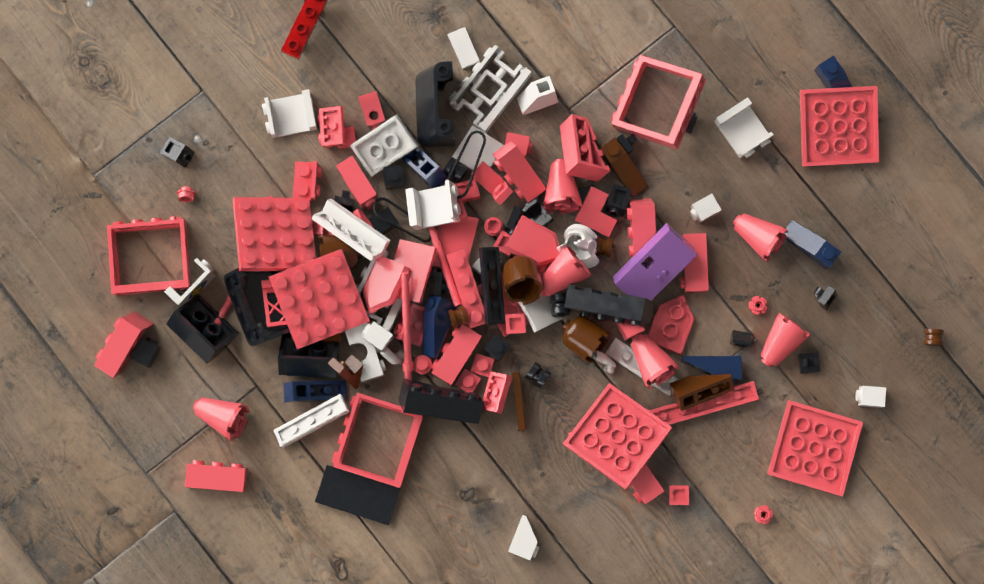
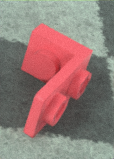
(492, 182)

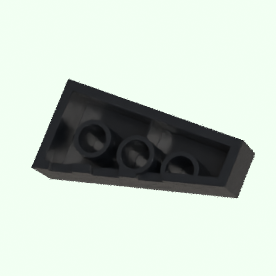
(609, 306)
(440, 402)

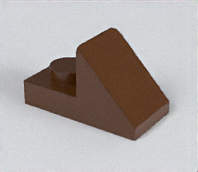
(348, 370)

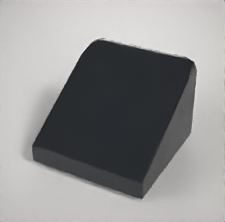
(740, 339)

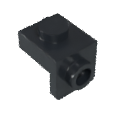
(537, 213)
(439, 284)

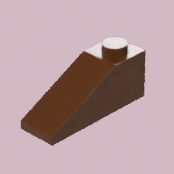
(623, 167)
(699, 389)

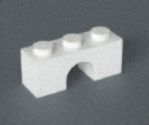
(372, 366)

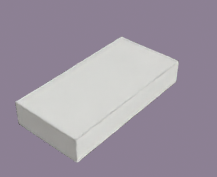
(463, 48)

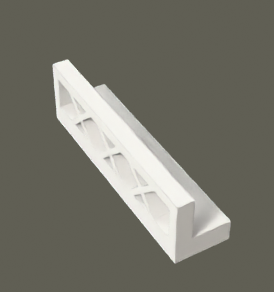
(352, 228)

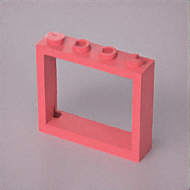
(685, 112)
(139, 225)
(344, 439)

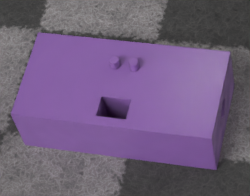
(655, 264)

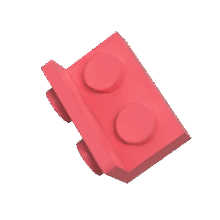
(331, 126)
(306, 180)
(416, 320)
(496, 392)

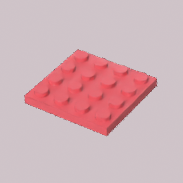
(839, 126)
(273, 233)
(319, 298)
(617, 436)
(815, 448)

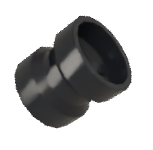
(459, 171)
(558, 302)
(542, 375)

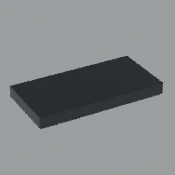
(357, 495)

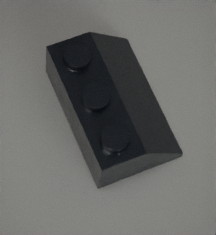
(193, 325)
(308, 360)

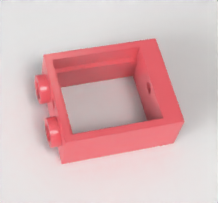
(357, 183)

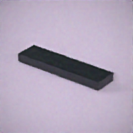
(492, 285)

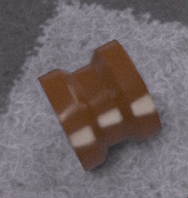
(603, 246)
(458, 317)
(933, 337)

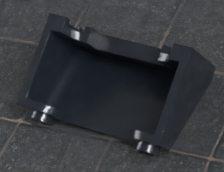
(431, 129)
(248, 302)

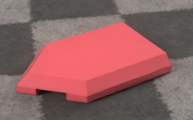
(533, 241)
(383, 284)
(672, 325)

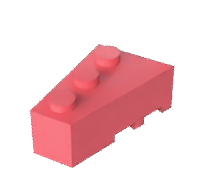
(580, 150)

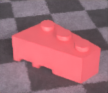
(642, 223)
(121, 343)

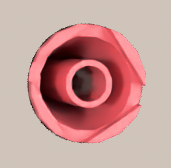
(561, 190)
(760, 235)
(563, 271)
(782, 340)
(652, 361)
(223, 416)

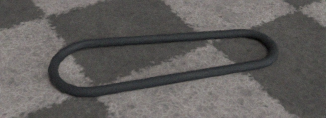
(476, 164)
(392, 224)

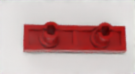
(303, 27)

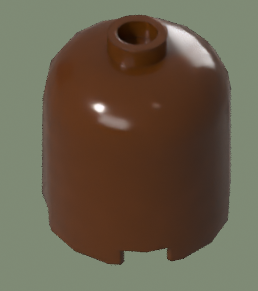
(332, 243)
(522, 280)
(584, 337)

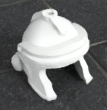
(583, 242)

